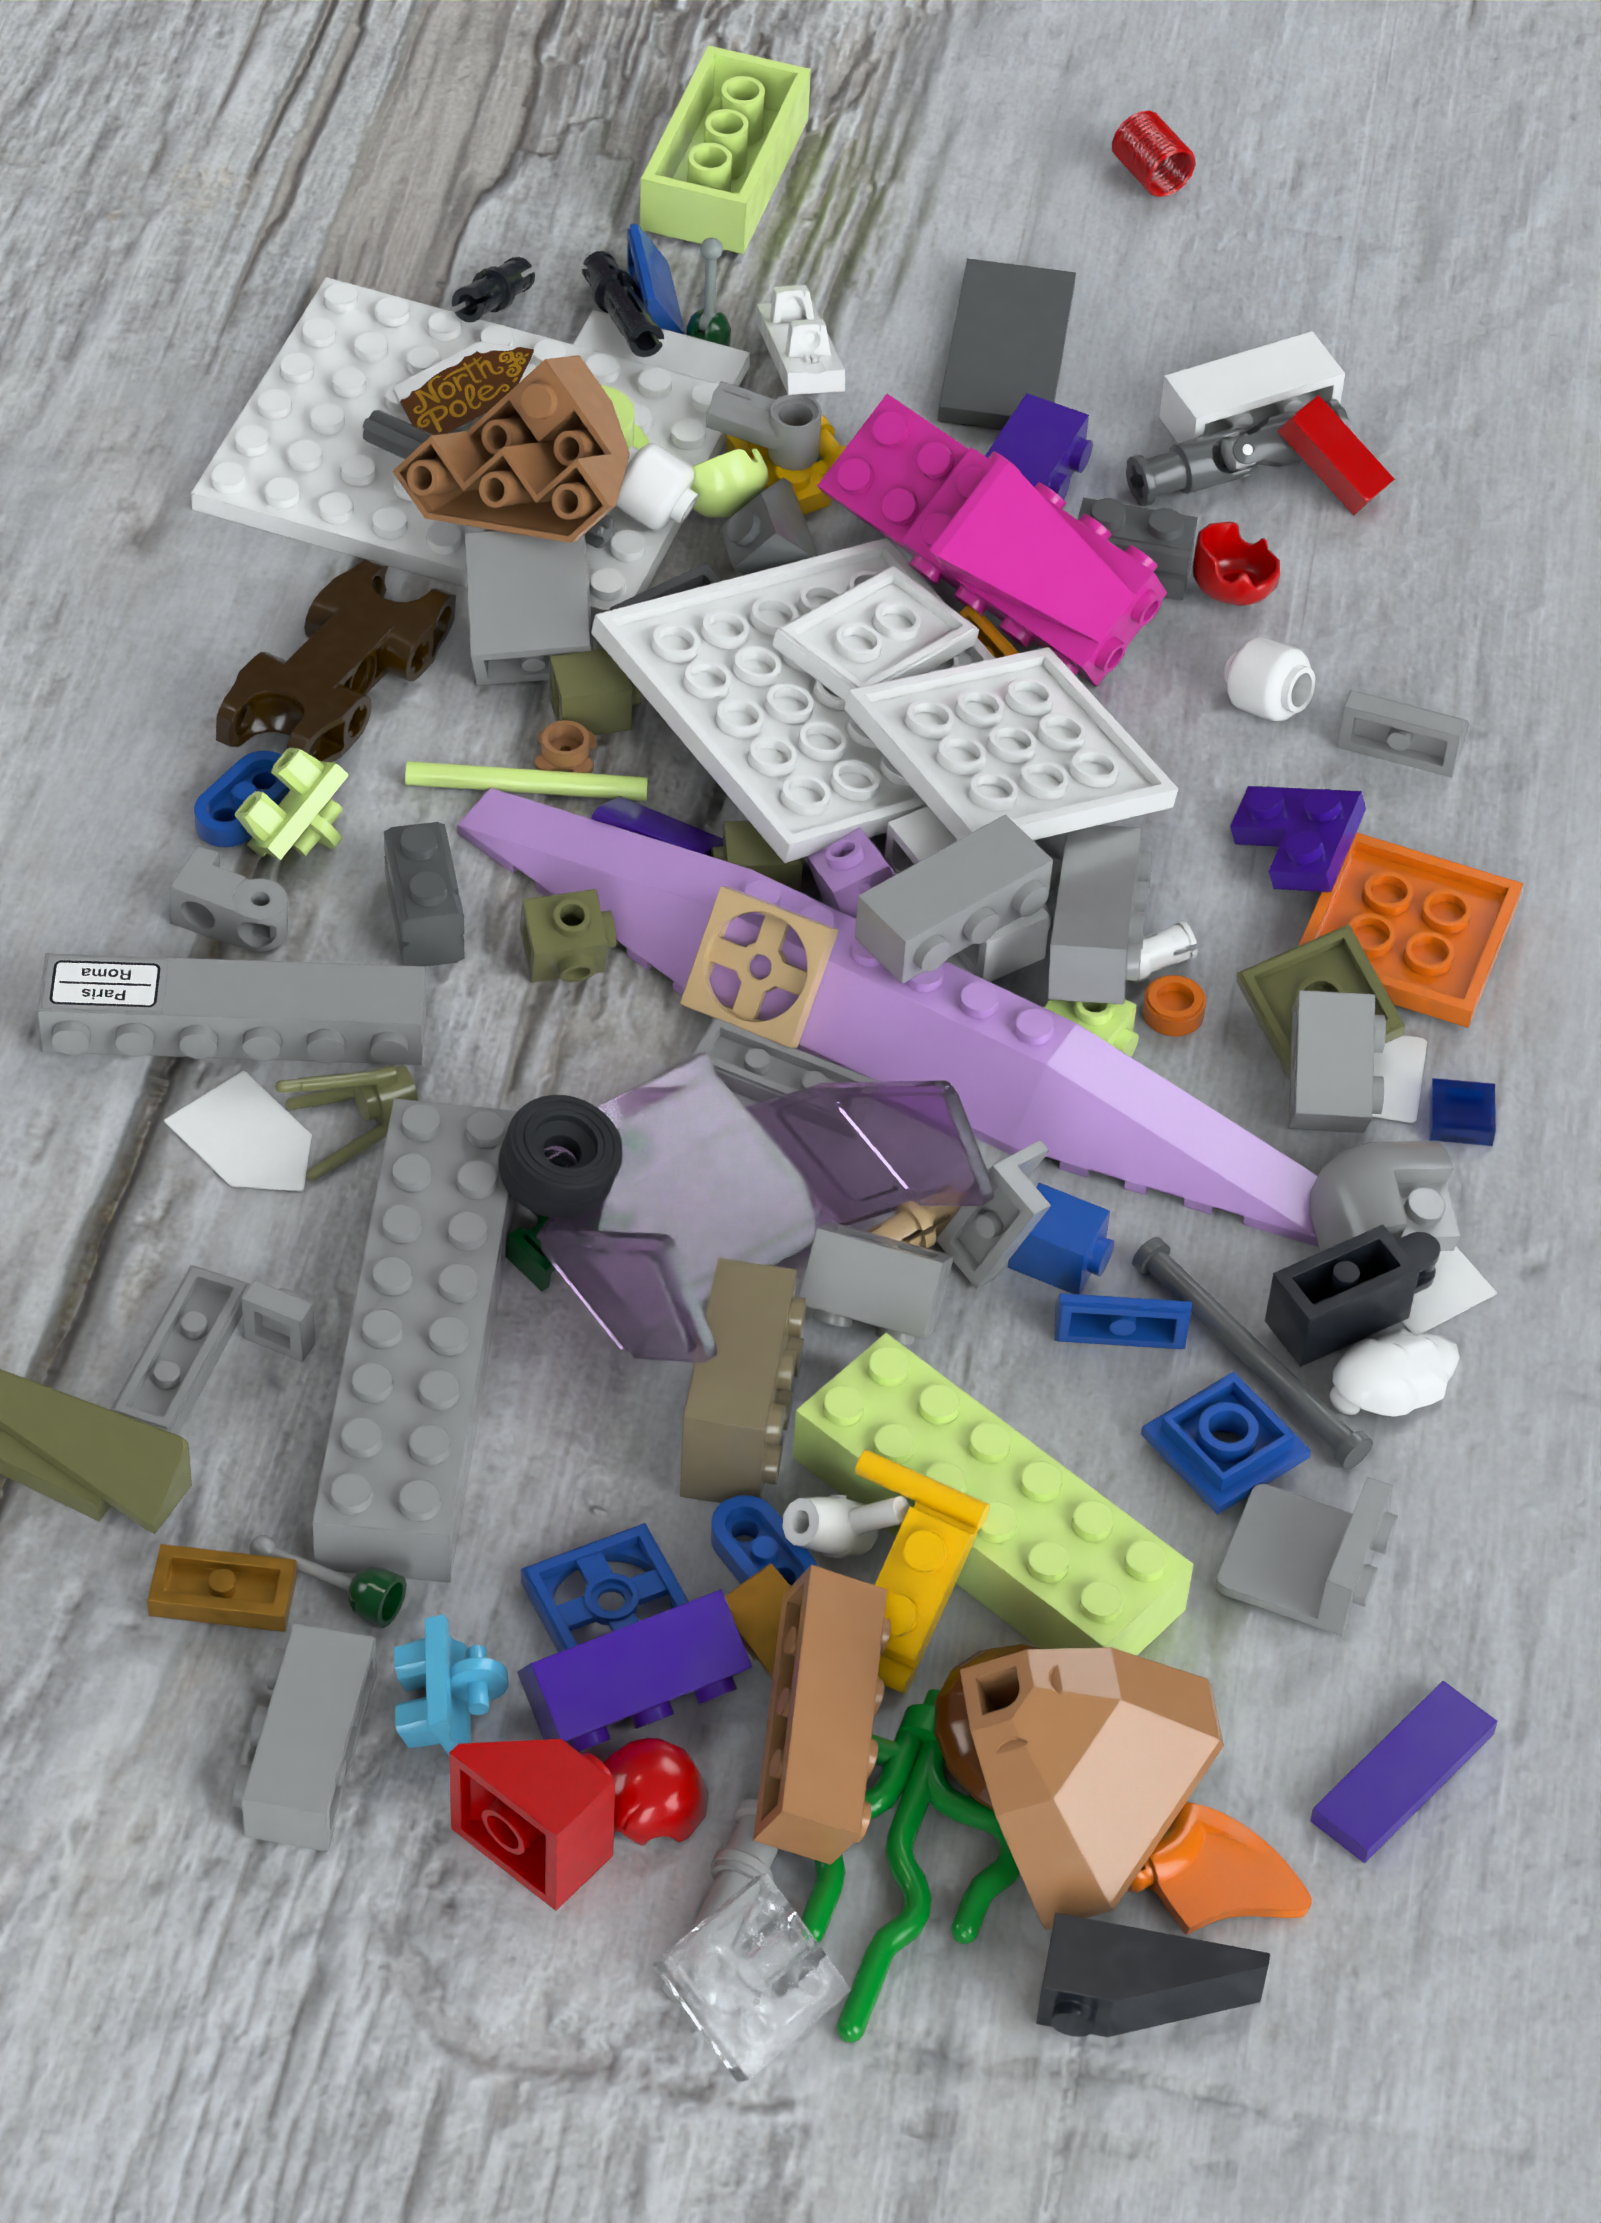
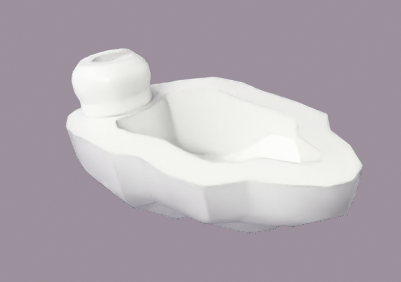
(1393, 1373)

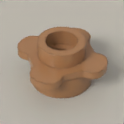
(565, 748)

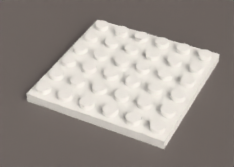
(756, 716)

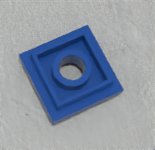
(1222, 1470)

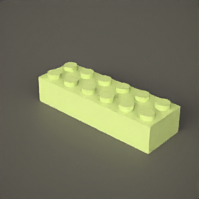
(1052, 1548)

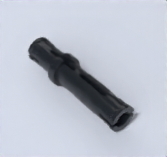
(617, 295)

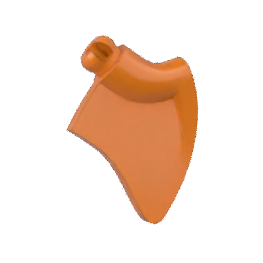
(1219, 1870)

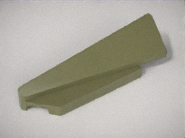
(89, 1454)

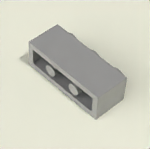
(953, 899)
(306, 1736)

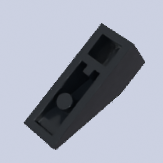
(1130, 1978)

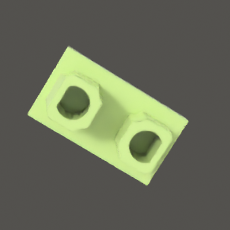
(303, 814)

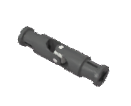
(1191, 464)

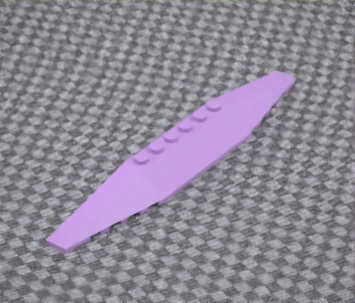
(1010, 1060)

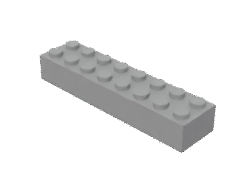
(417, 1346)

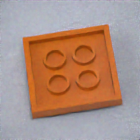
(1422, 924)

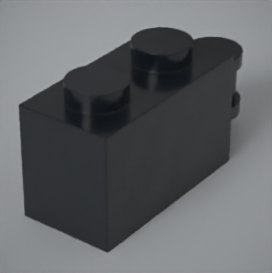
(1349, 1291)

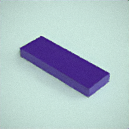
(1403, 1771)

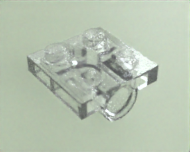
(752, 1977)

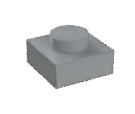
(278, 1320)

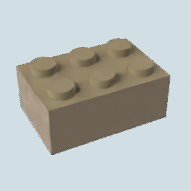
(744, 1392)

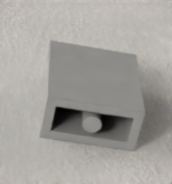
(525, 604)

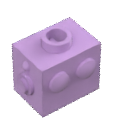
(848, 870)

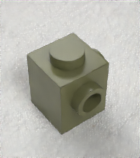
(566, 936)

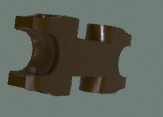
(350, 648)

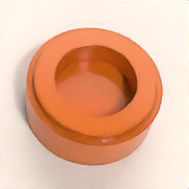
(1174, 1005)

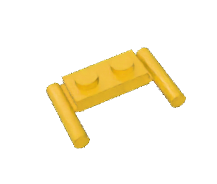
(921, 1561)

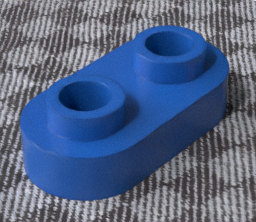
(217, 805)
(760, 1521)

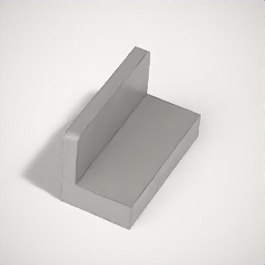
(1402, 733)
(990, 1234)

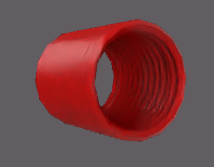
(1153, 153)

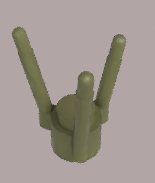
(373, 1096)

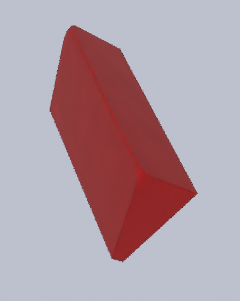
(1336, 455)

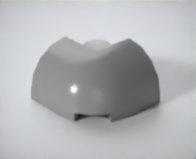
(1385, 1185)

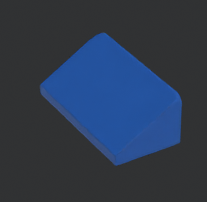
(653, 280)
(1122, 1321)

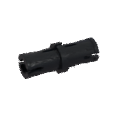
(493, 289)

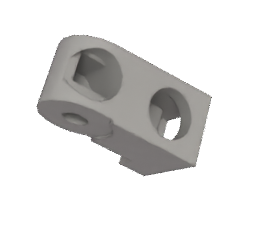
(228, 905)

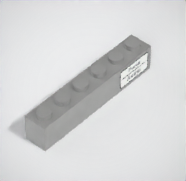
(232, 1009)

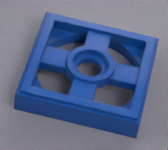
(629, 1546)

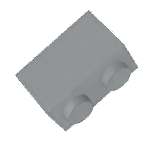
(1334, 1061)
(875, 1282)

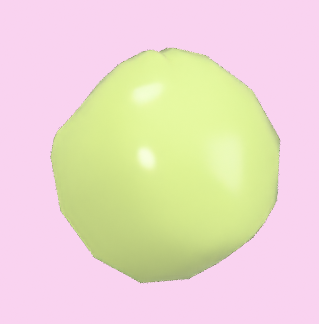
(728, 483)

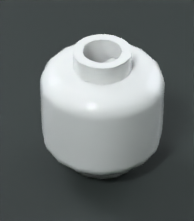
(656, 487)
(1269, 679)

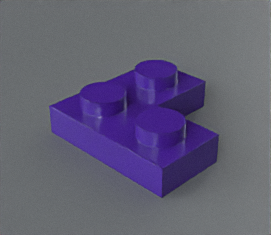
(1307, 826)

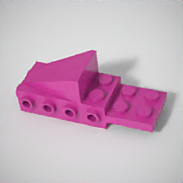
(997, 539)

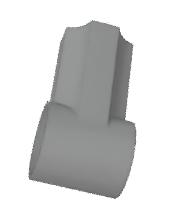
(783, 425)

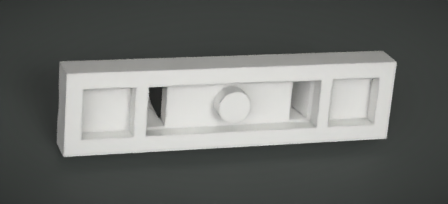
(800, 343)

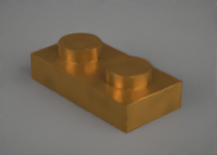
(222, 1587)

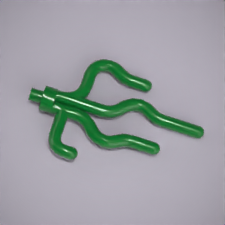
(916, 1767)

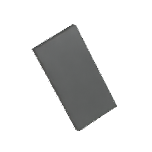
(1005, 341)

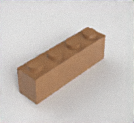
(822, 1716)

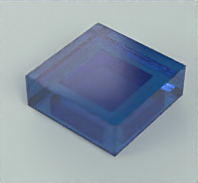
(1462, 1112)

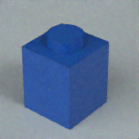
(1065, 1243)

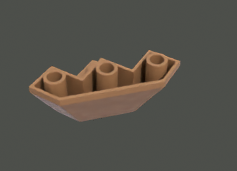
(533, 465)
(1087, 1765)

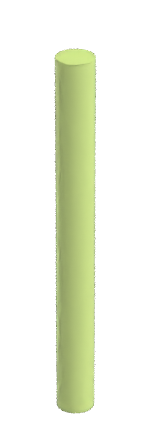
(526, 780)

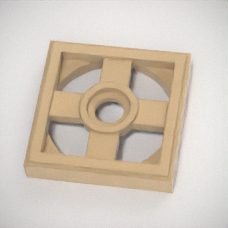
(817, 941)

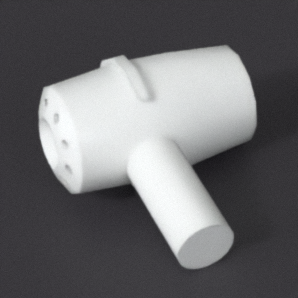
(840, 1525)

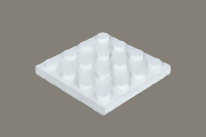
(1010, 742)

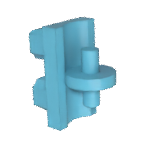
(456, 1683)

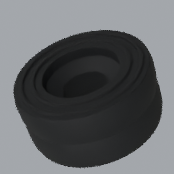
(548, 1187)

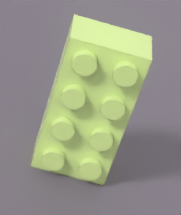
(725, 149)

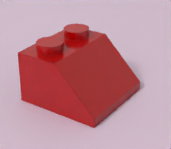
(535, 1811)

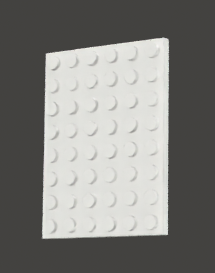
(309, 475)

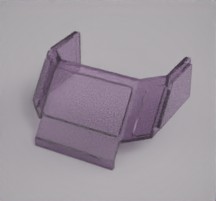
(747, 1187)

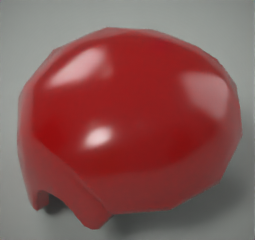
(1232, 568)
(656, 1791)

